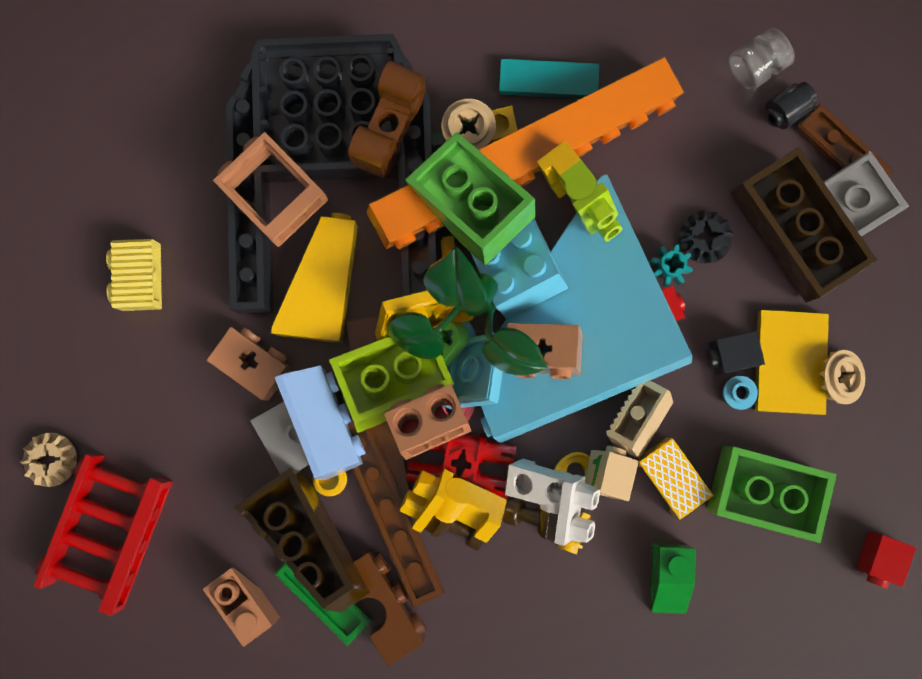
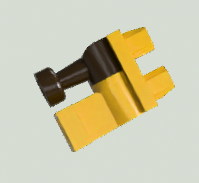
(453, 506)

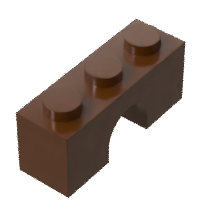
(401, 630)

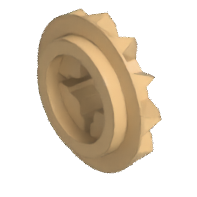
(470, 110)
(851, 383)
(60, 470)

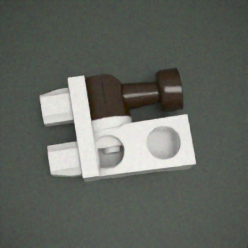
(559, 498)

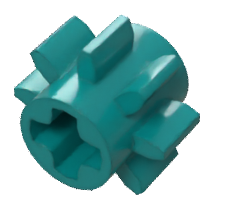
(679, 262)

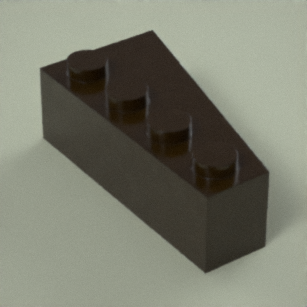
(304, 537)

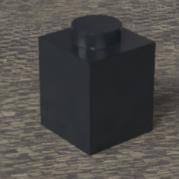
(735, 353)

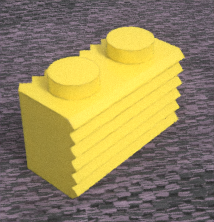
(135, 275)

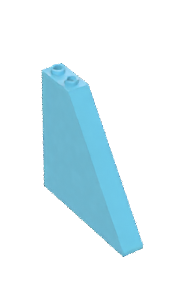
(623, 325)

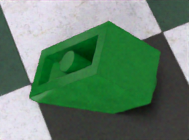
(672, 577)

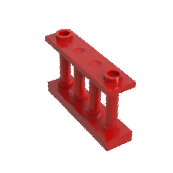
(125, 559)

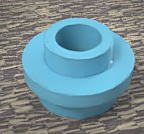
(730, 396)

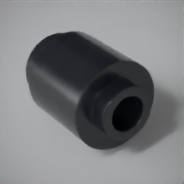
(790, 105)

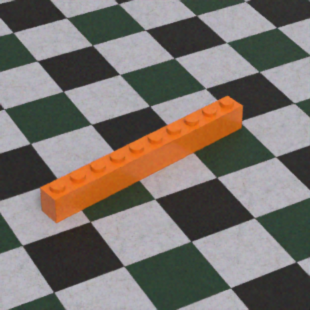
(580, 124)

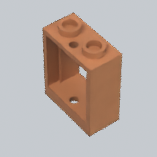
(296, 213)

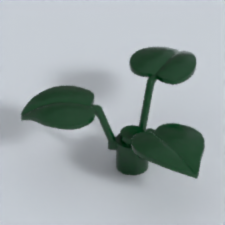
(456, 283)

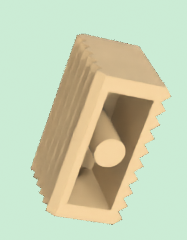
(640, 418)

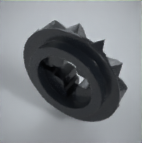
(698, 249)

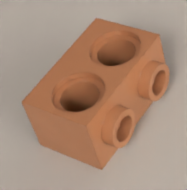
(431, 430)

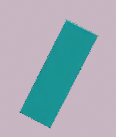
(548, 78)

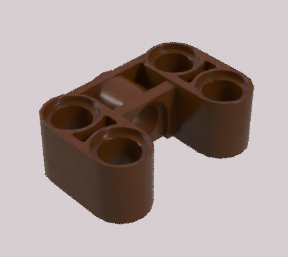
(400, 99)

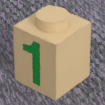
(611, 472)

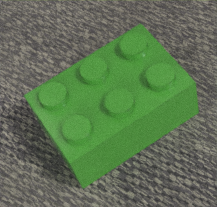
(771, 493)

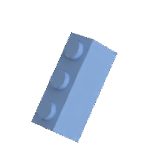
(320, 421)

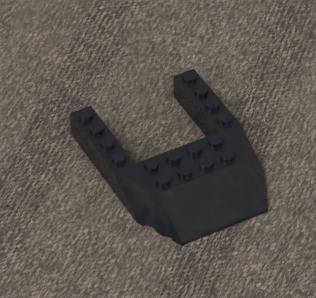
(310, 103)

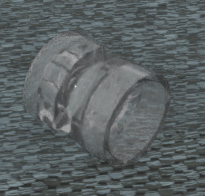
(756, 62)

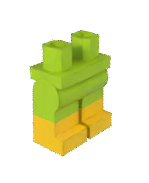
(592, 202)

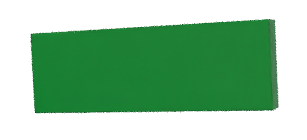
(344, 625)

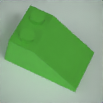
(472, 197)

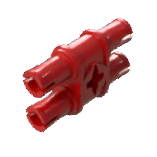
(476, 450)

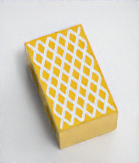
(674, 477)

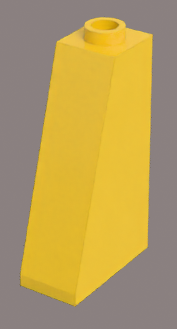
(321, 287)

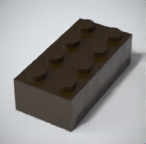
(803, 225)

